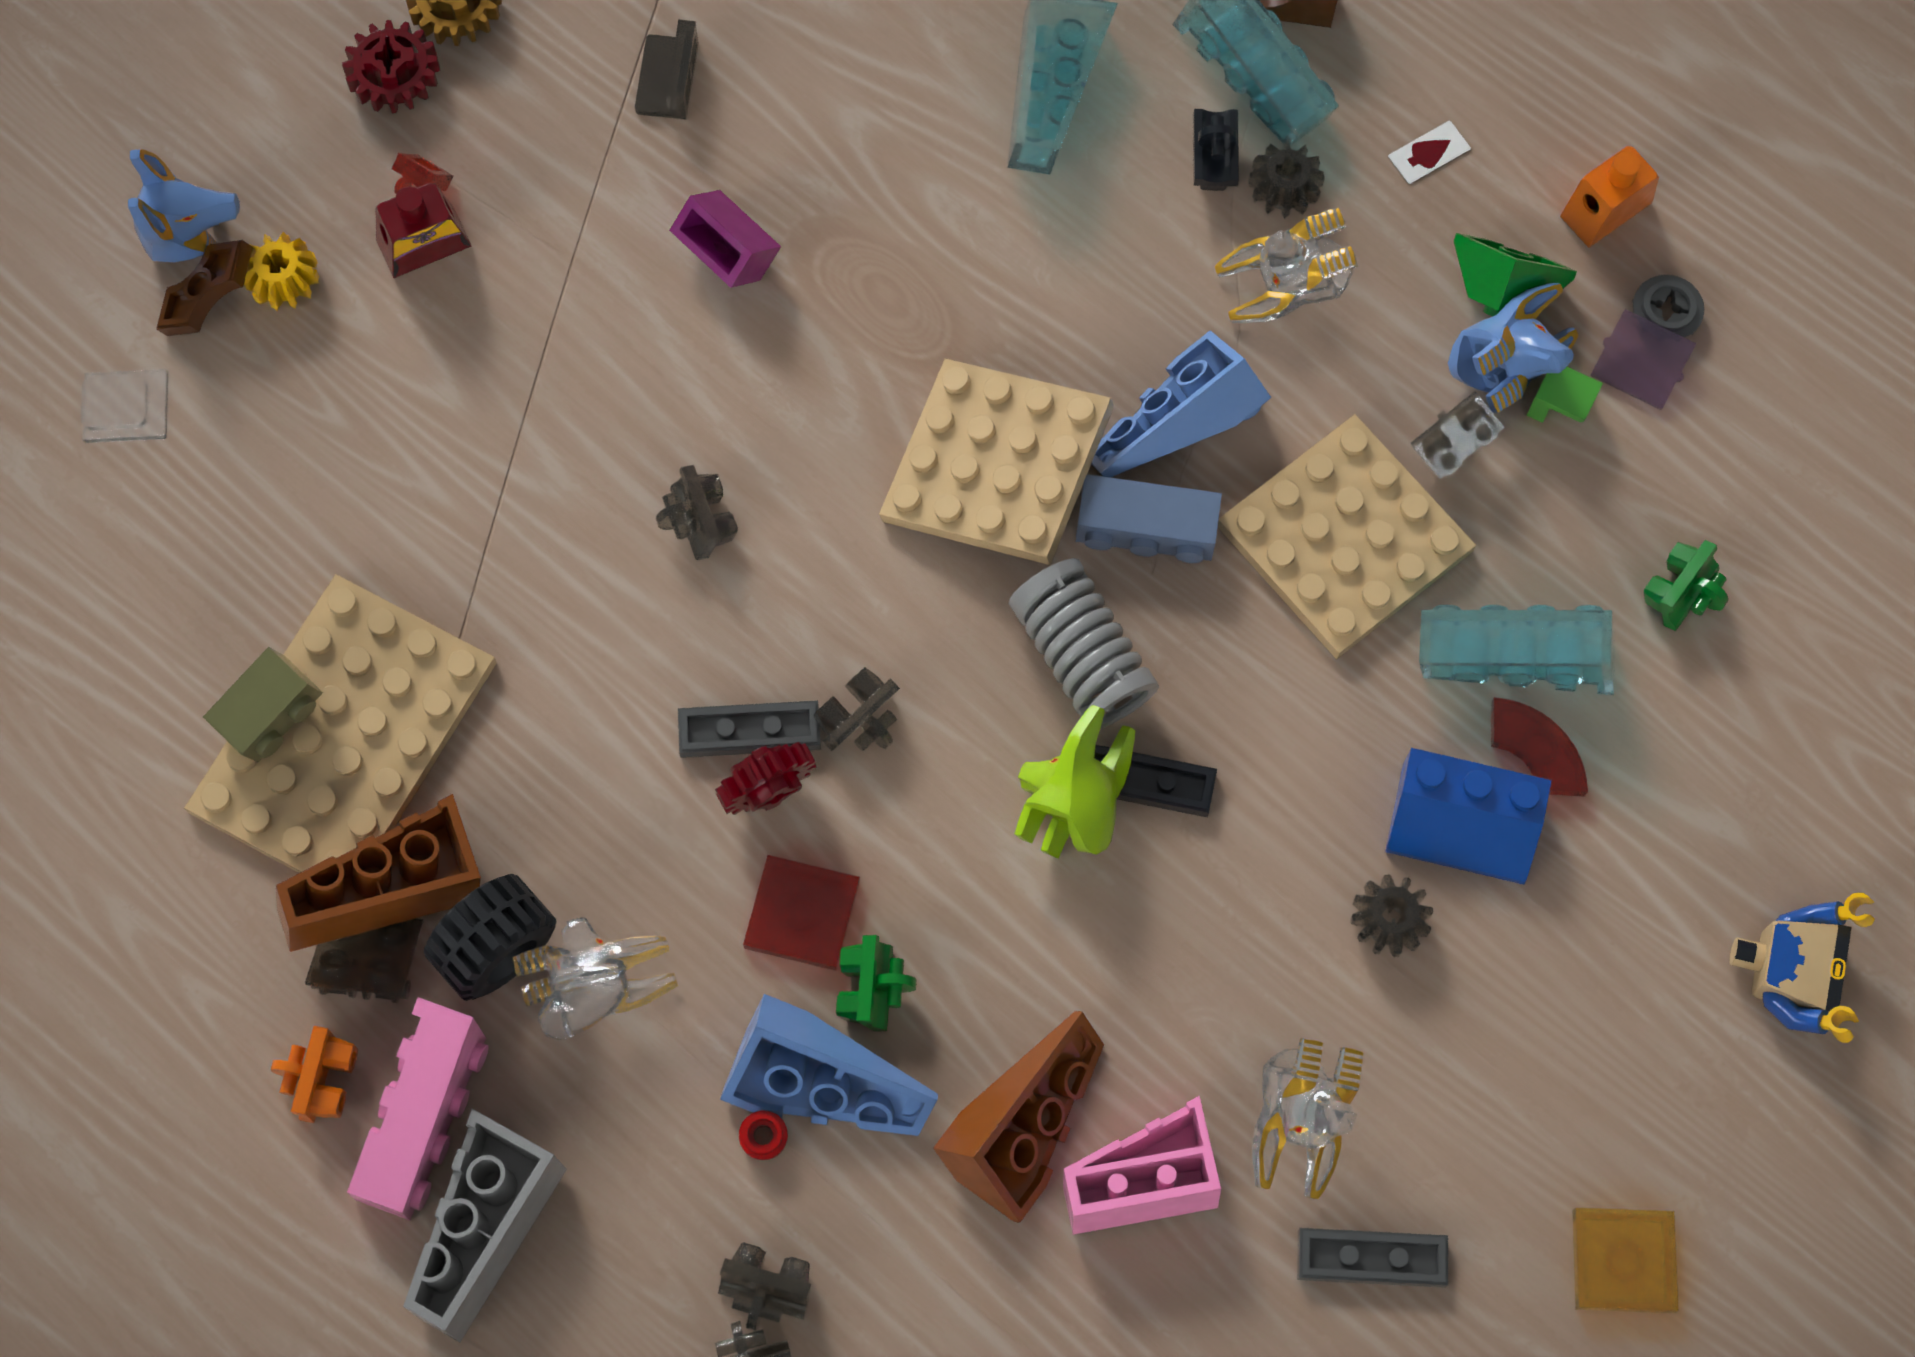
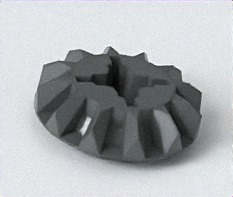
(1685, 302)

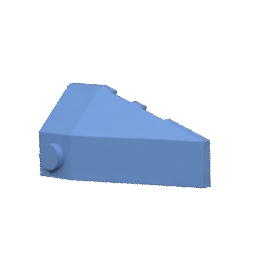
(1203, 396)
(812, 1070)

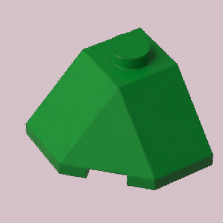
(1500, 273)

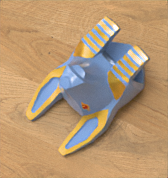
(175, 214)
(1511, 348)

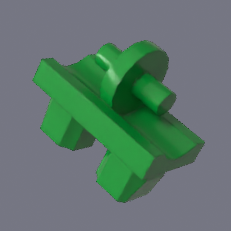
(1694, 589)
(879, 983)

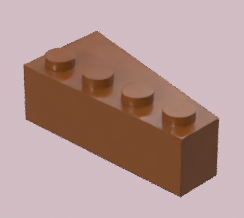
(382, 881)

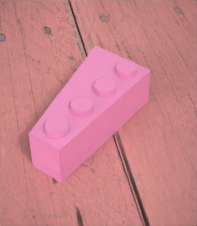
(419, 1110)

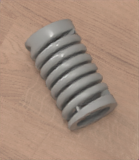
(1079, 633)

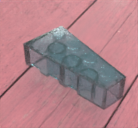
(1054, 66)
(1519, 646)

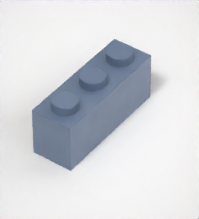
(1148, 518)

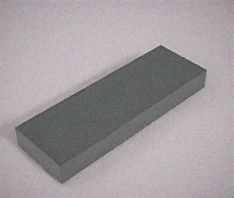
(746, 728)
(1372, 1257)

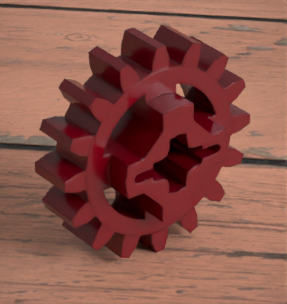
(372, 60)
(766, 778)

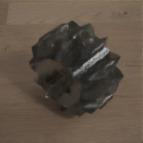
(1289, 164)
(1409, 925)

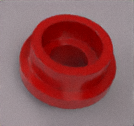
(752, 1124)

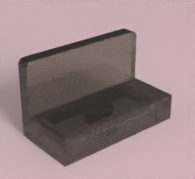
(668, 73)

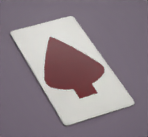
(1429, 152)

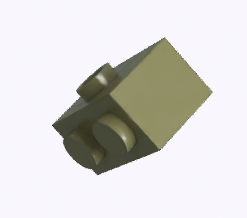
(263, 705)

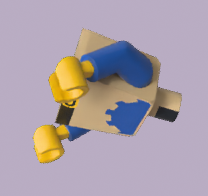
(1804, 964)

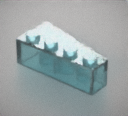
(1260, 63)

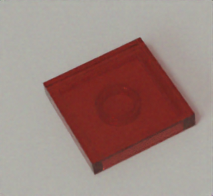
(801, 912)

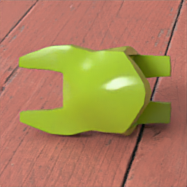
(1076, 789)

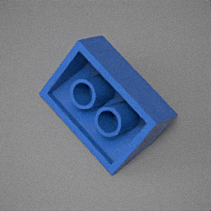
(1468, 815)

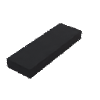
(1166, 783)

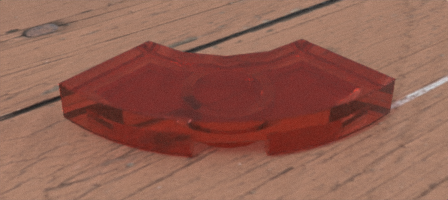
(1539, 744)

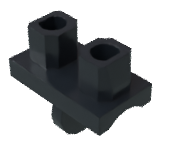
(1215, 149)

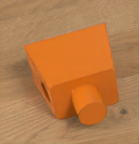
(1621, 189)

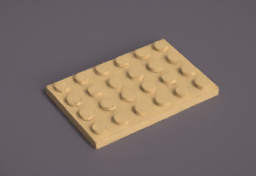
(376, 731)

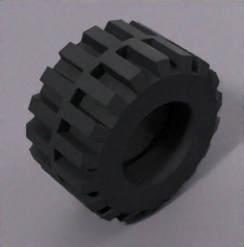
(484, 932)

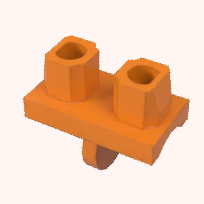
(312, 1095)

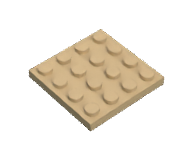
(997, 461)
(1345, 536)

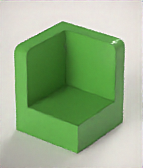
(1566, 393)

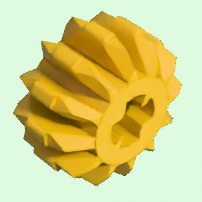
(296, 272)

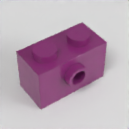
(725, 238)

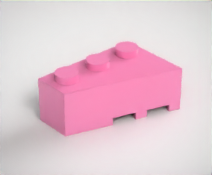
(1147, 1176)

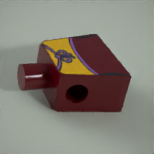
(418, 229)

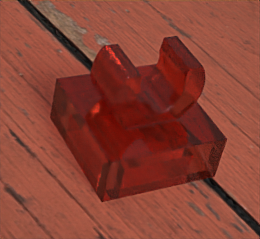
(419, 172)

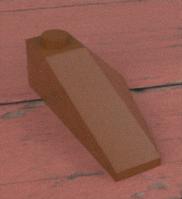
(1011, 1129)

